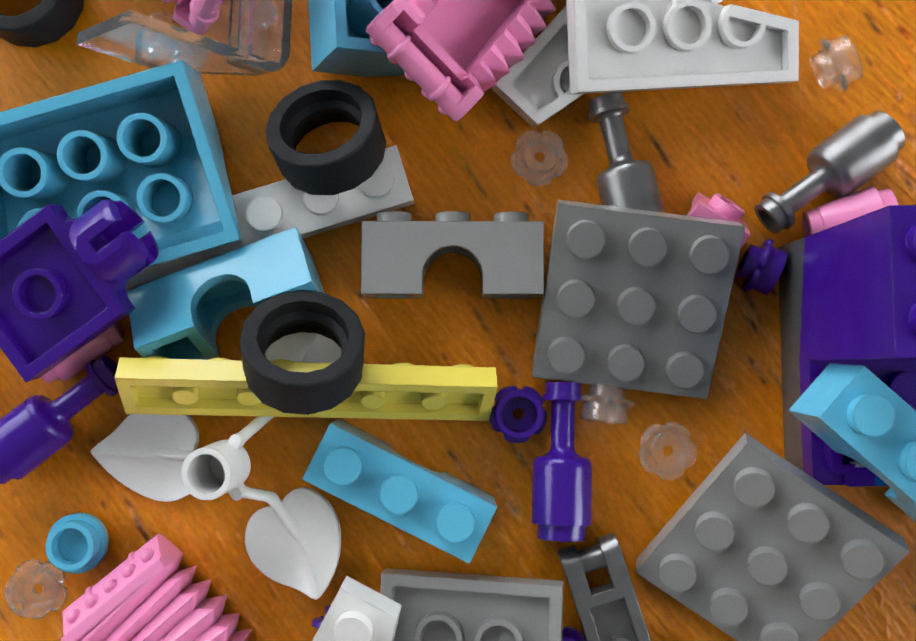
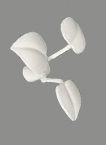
(290, 539)

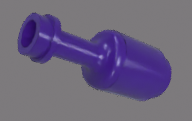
(44, 426)
(561, 476)

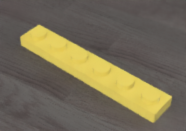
(384, 392)

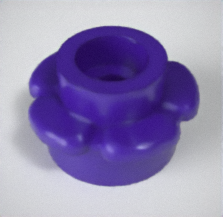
(761, 267)
(518, 429)

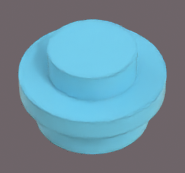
(77, 543)

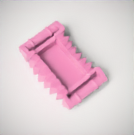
(457, 45)
(150, 602)

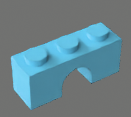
(183, 310)
(867, 423)
(401, 491)

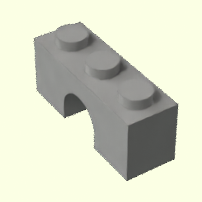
(504, 250)

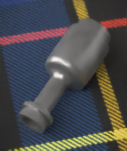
(837, 167)
(627, 180)

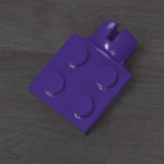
(67, 281)

